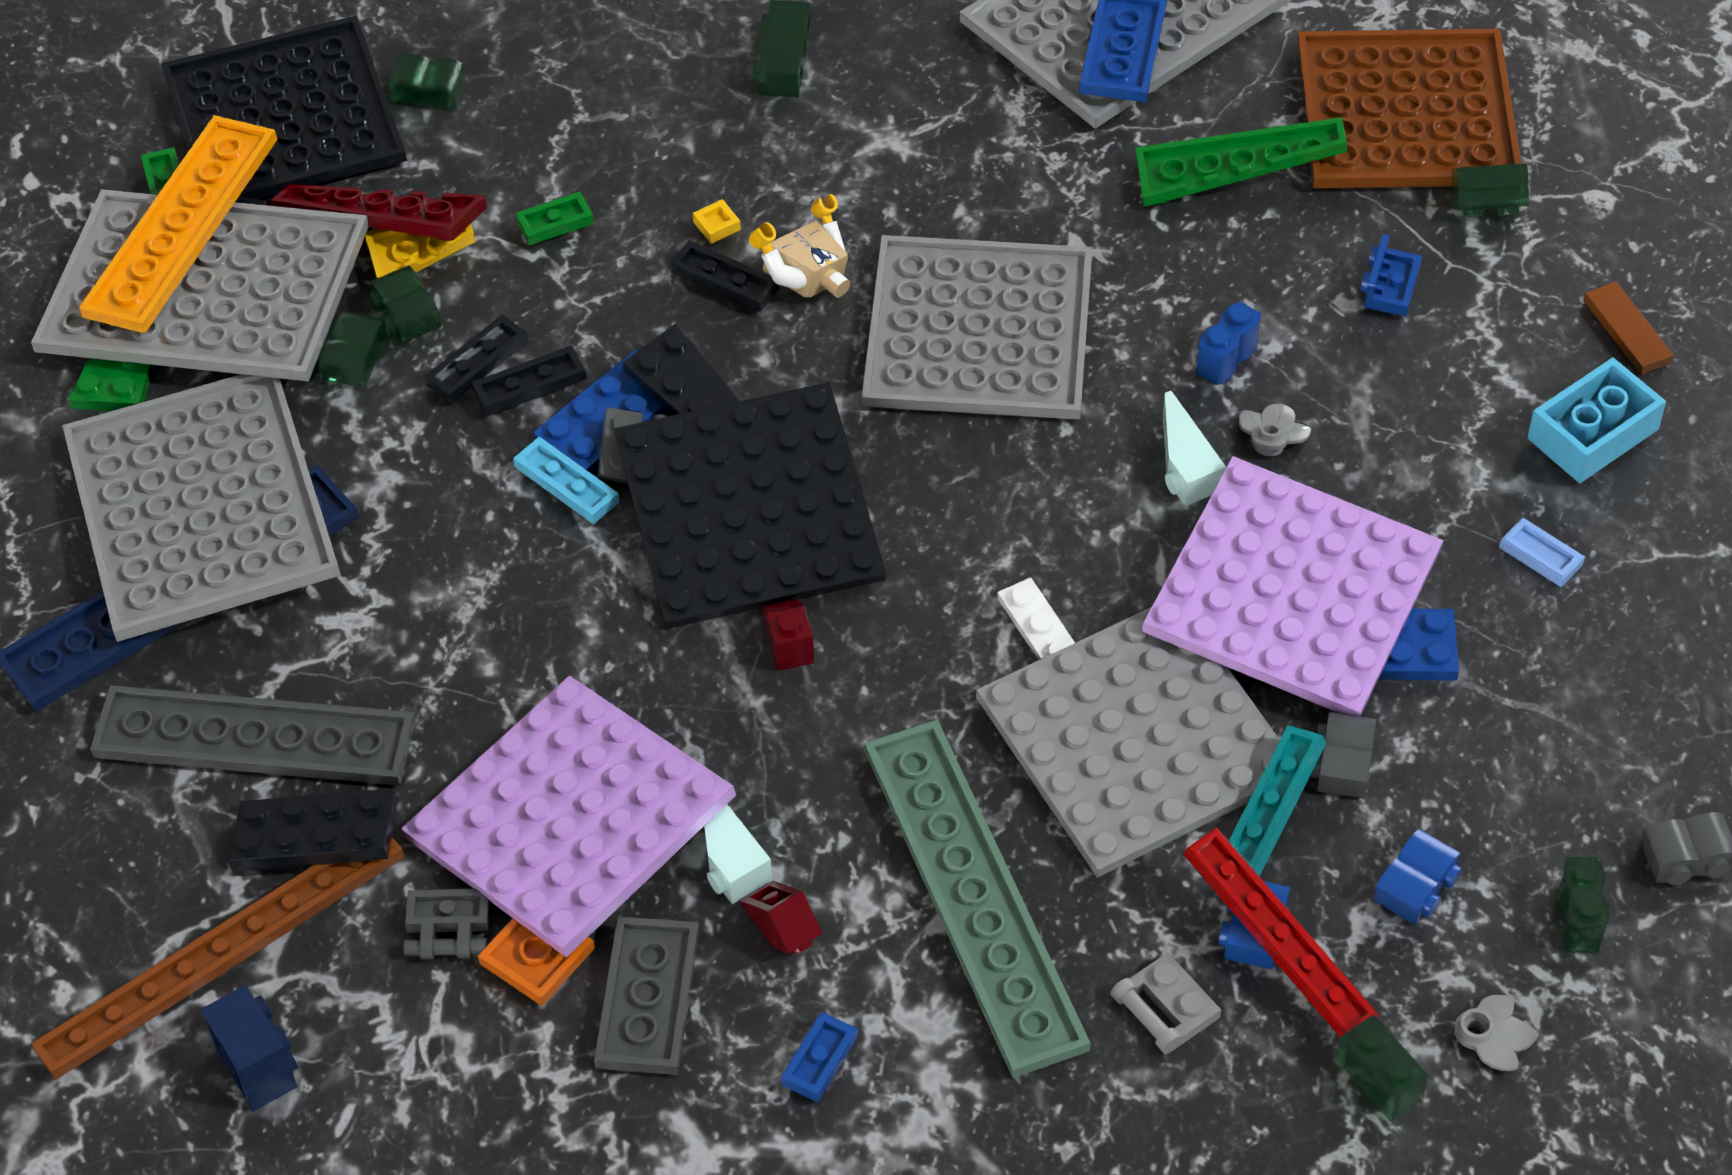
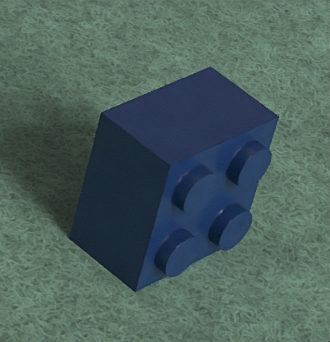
(251, 1046)

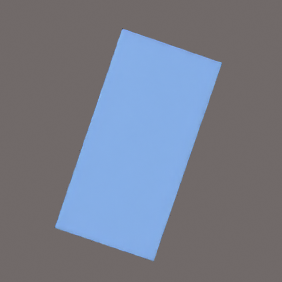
(1542, 552)

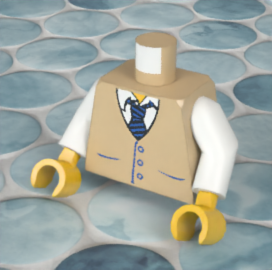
(808, 257)

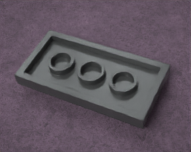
(647, 995)

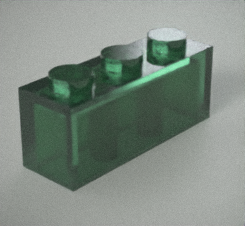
(782, 48)

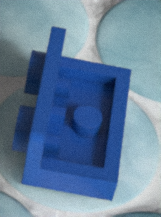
(1392, 278)

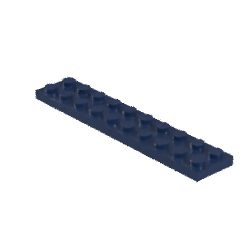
(83, 641)

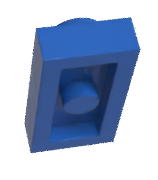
(819, 1057)

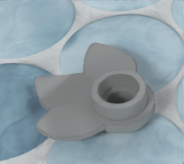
(1273, 428)
(1501, 1032)

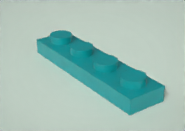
(1276, 795)

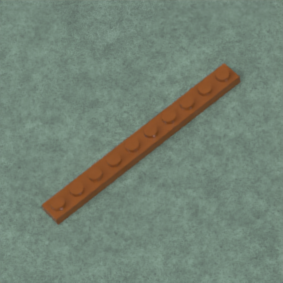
(203, 961)

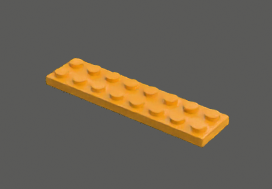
(178, 224)

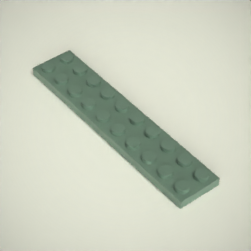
(977, 899)

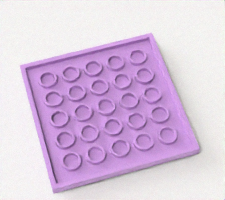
(1293, 587)
(568, 814)

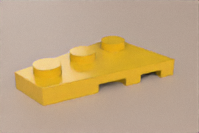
(397, 249)

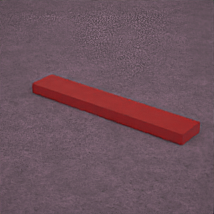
(1279, 932)

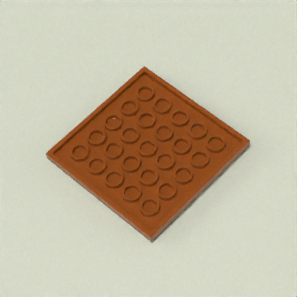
(1408, 104)

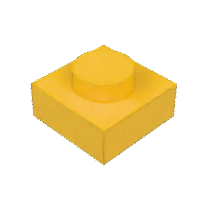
(716, 221)

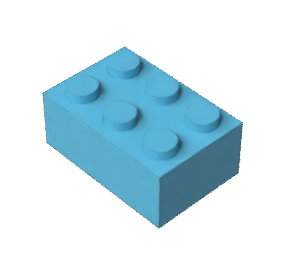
(1596, 420)

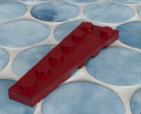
(406, 214)

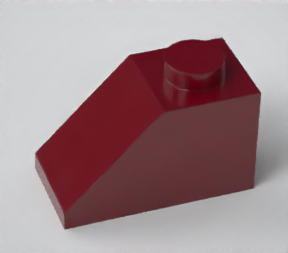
(788, 634)
(782, 916)

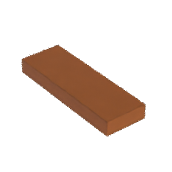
(1628, 328)

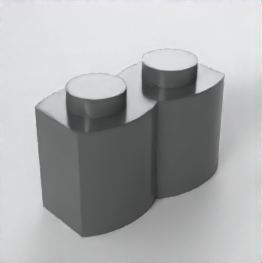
(1347, 755)
(1688, 848)

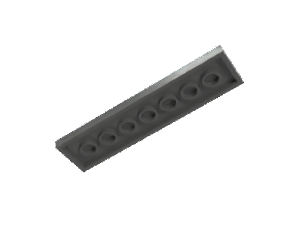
(254, 735)

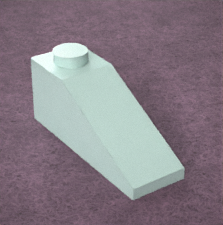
(1190, 460)
(734, 857)

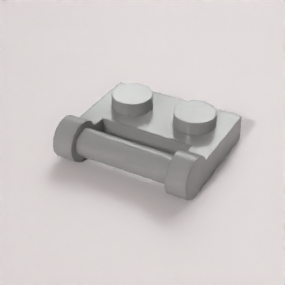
(1176, 997)

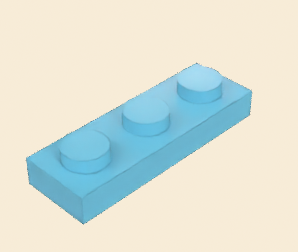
(566, 480)

